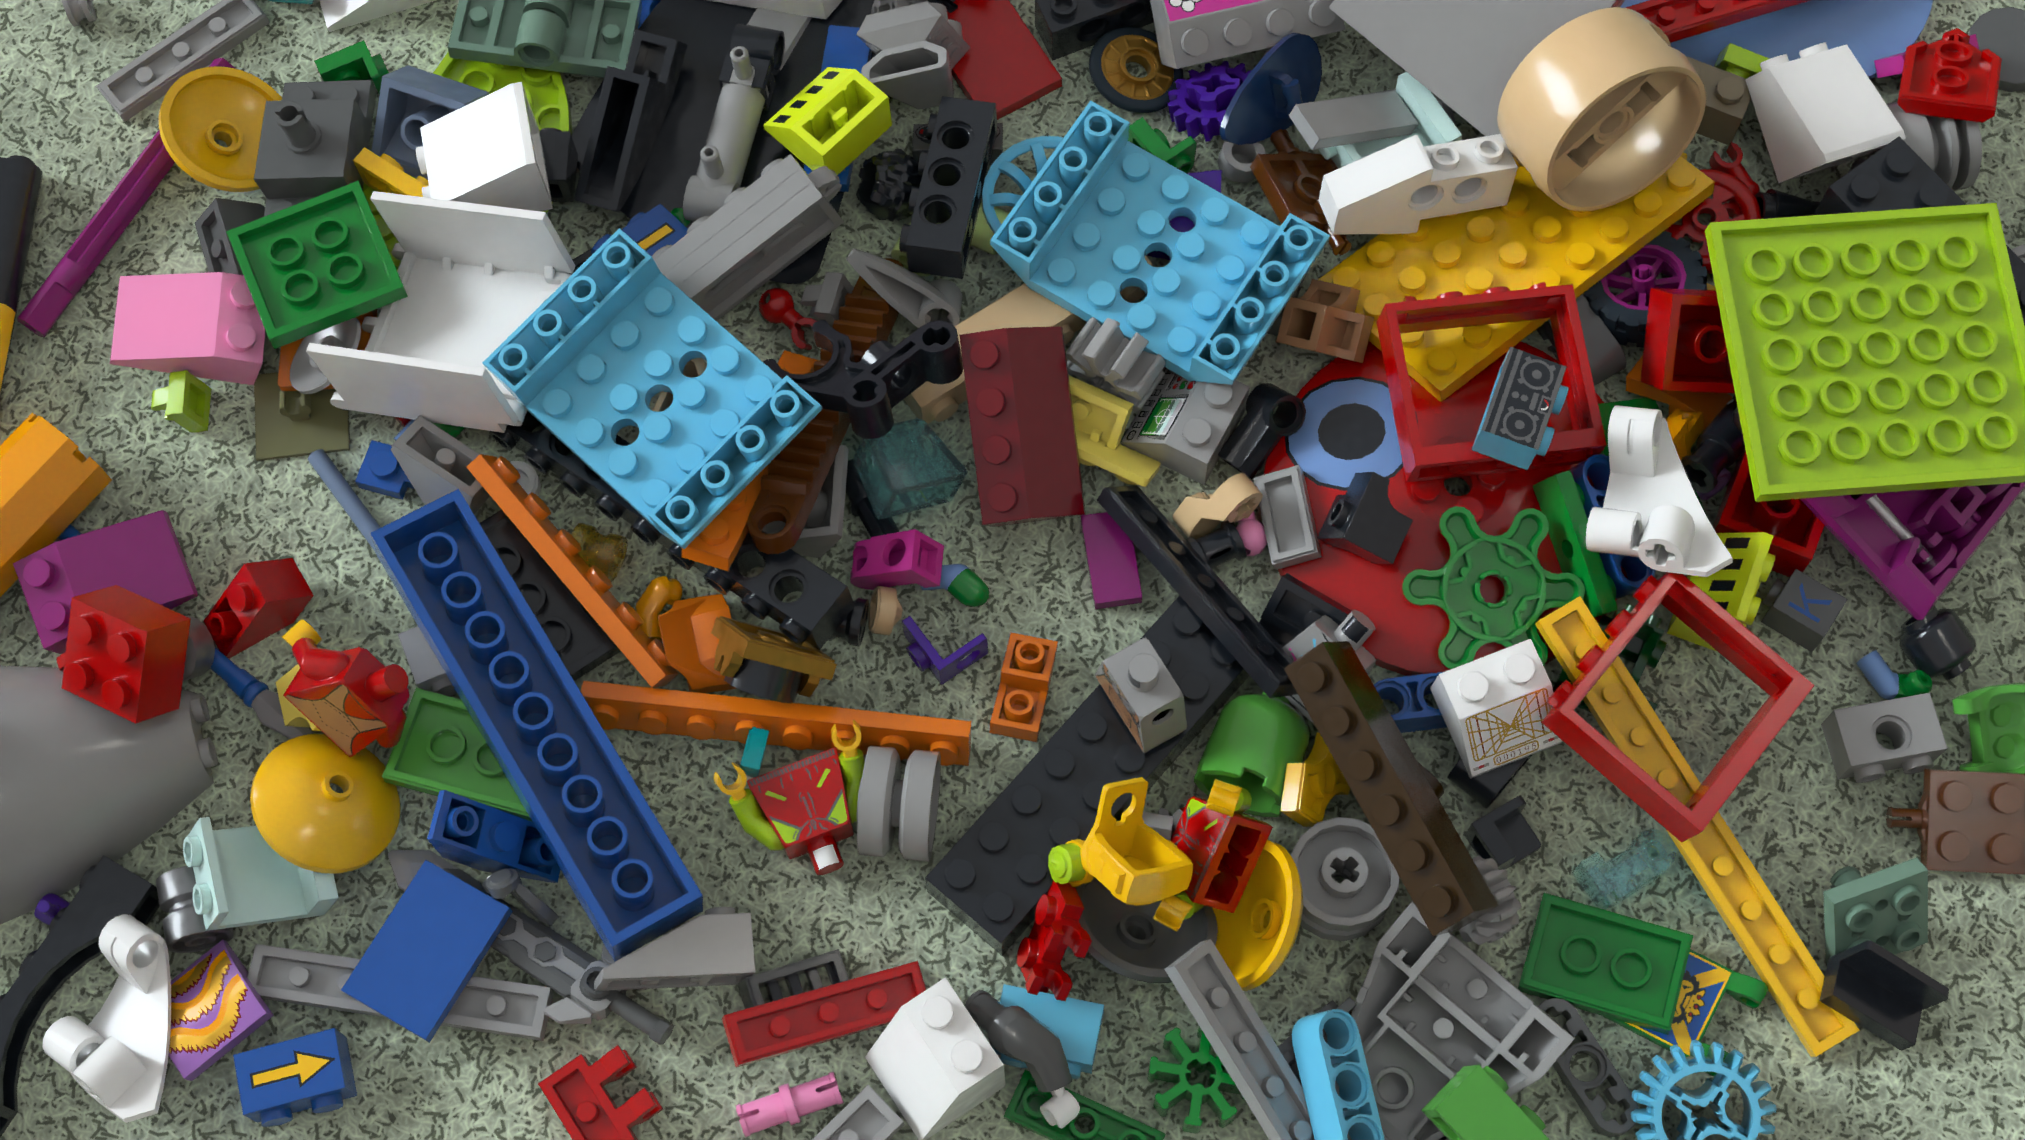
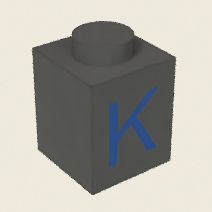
(1802, 609)

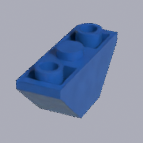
(489, 839)

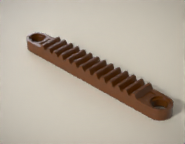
(803, 464)

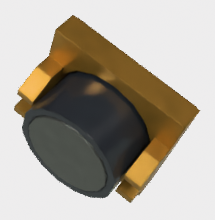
(768, 661)

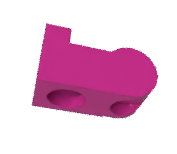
(897, 561)

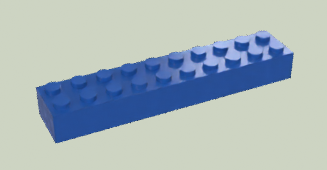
(538, 725)

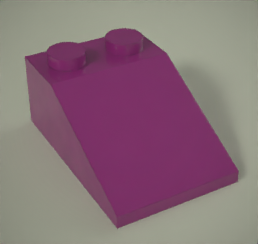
(131, 554)

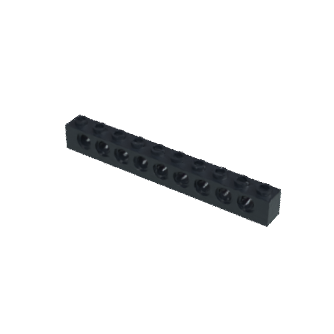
(808, 619)

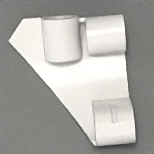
(1651, 502)
(126, 1045)

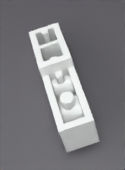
(1417, 182)

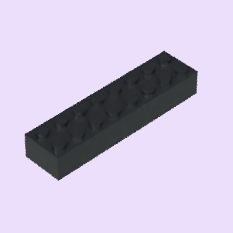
(1002, 860)

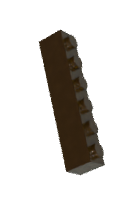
(1390, 787)

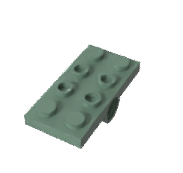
(546, 34)

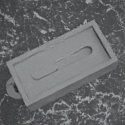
(752, 235)

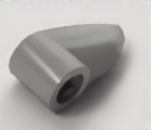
(908, 292)

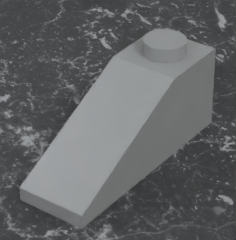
(702, 952)

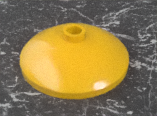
(212, 107)
(311, 821)
(1266, 920)

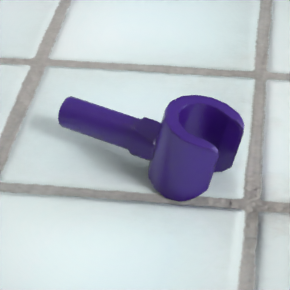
(49, 907)

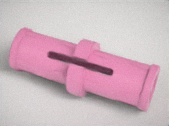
(789, 1104)

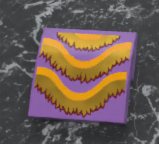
(212, 1010)

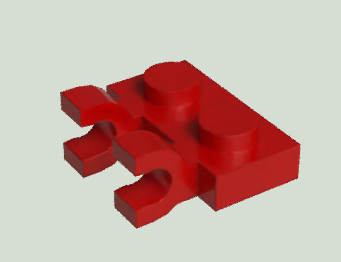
(1053, 931)
(585, 1104)

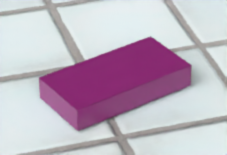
(1110, 562)

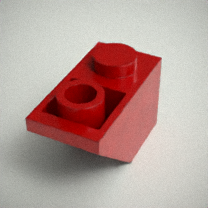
(257, 604)

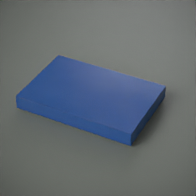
(427, 951)

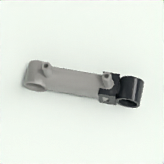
(746, 91)

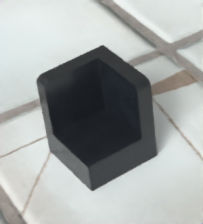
(1504, 835)

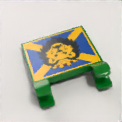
(1698, 1000)

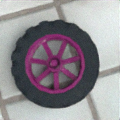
(1659, 256)

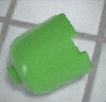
(1252, 749)

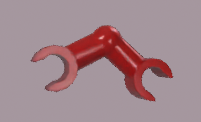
(1736, 169)

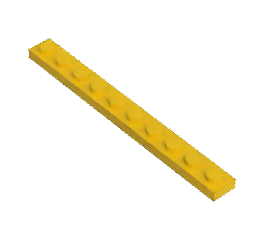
(1715, 852)

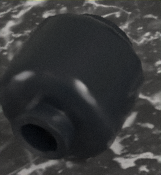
(1938, 643)

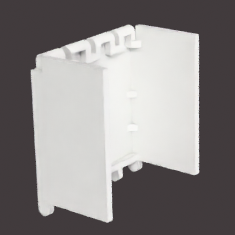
(468, 286)

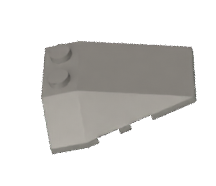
(1441, 1008)

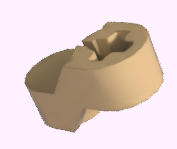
(1231, 502)

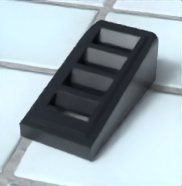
(750, 986)

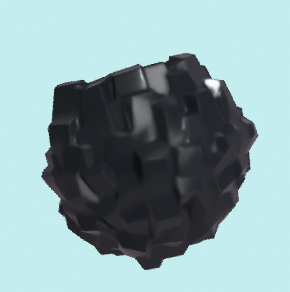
(888, 184)

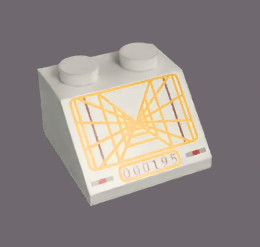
(1497, 707)

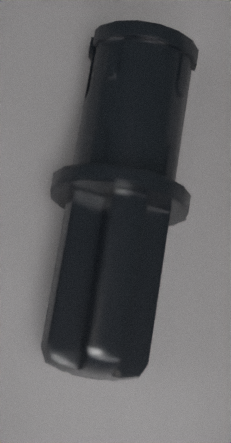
(862, 507)

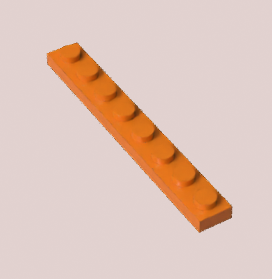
(789, 724)

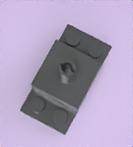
(312, 140)

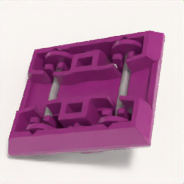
(1894, 528)

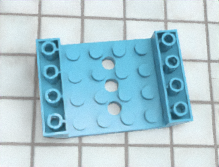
(1109, 204)
(616, 341)

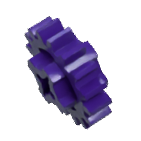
(1204, 98)

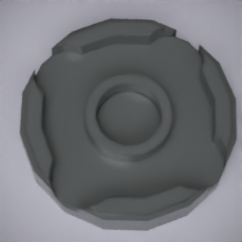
(2004, 34)

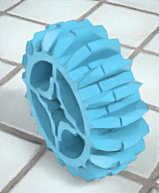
(1712, 1090)

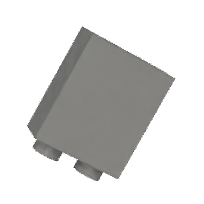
(1462, 46)

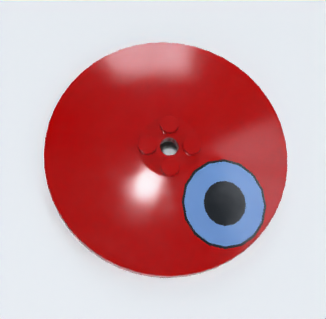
(1354, 431)

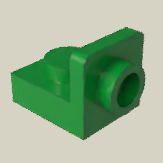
(352, 64)
(1155, 142)

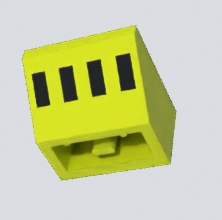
(832, 119)
(1735, 584)

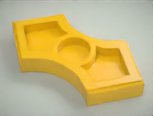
(1312, 785)

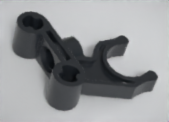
(883, 375)

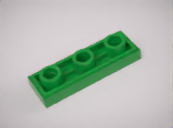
(1563, 506)
(1108, 1123)

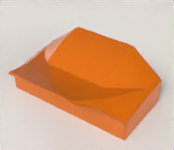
(689, 641)

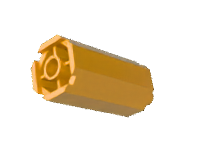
(41, 490)

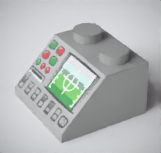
(1187, 423)

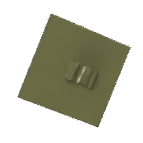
(296, 422)

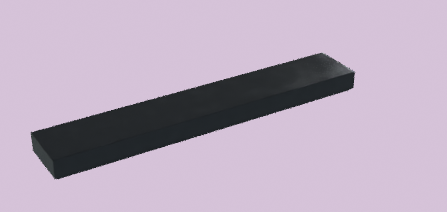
(1200, 588)

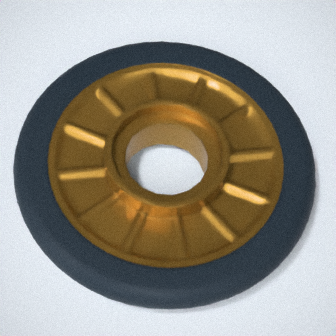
(1117, 84)

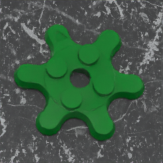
(1514, 562)

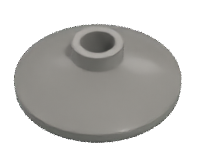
(304, 372)

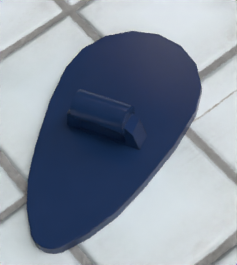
(1282, 78)

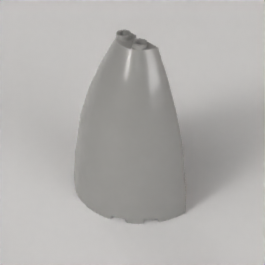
(85, 781)

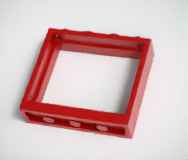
(1490, 307)
(1732, 641)

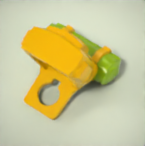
(1123, 854)

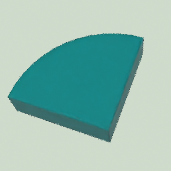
(754, 751)

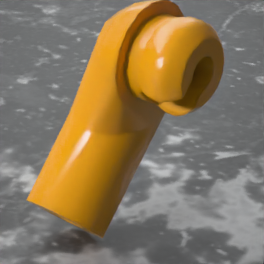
(652, 601)

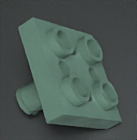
(1879, 908)

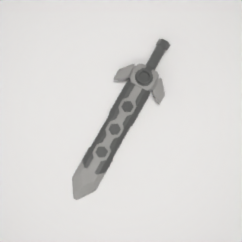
(548, 959)

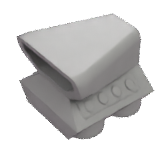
(913, 52)

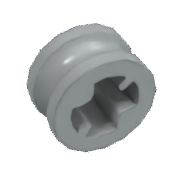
(78, 10)

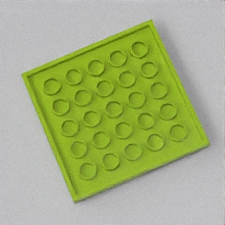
(1873, 350)

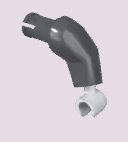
(1027, 1039)

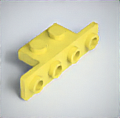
(1099, 427)

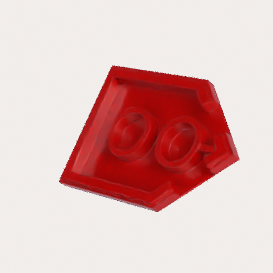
(1950, 79)

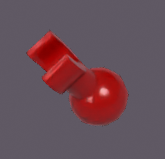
(781, 310)

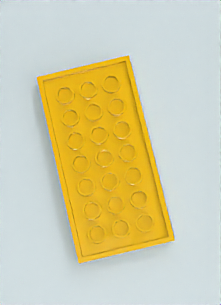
(1510, 248)

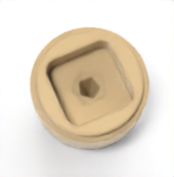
(884, 610)

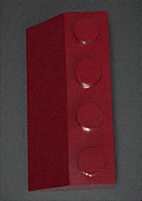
(1022, 425)

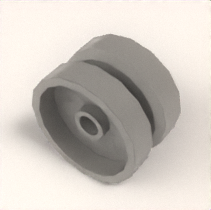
(892, 803)
(1361, 900)

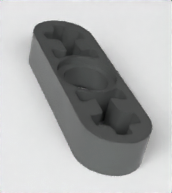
(1617, 1093)

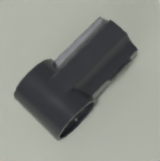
(1261, 428)

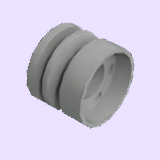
(1944, 144)

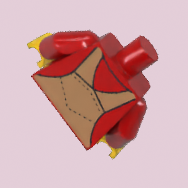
(347, 692)

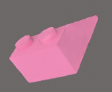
(189, 324)

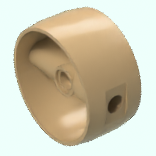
(1601, 109)

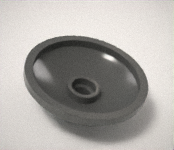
(1131, 940)

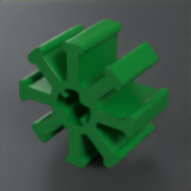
(1197, 1093)

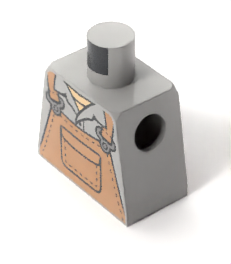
(1140, 691)

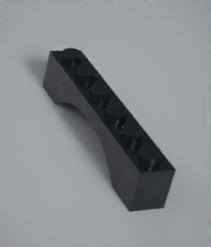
(71, 943)

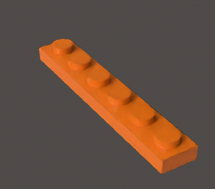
(725, 534)
(561, 554)

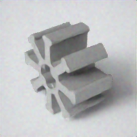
(1115, 362)

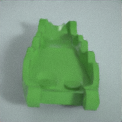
(1995, 727)

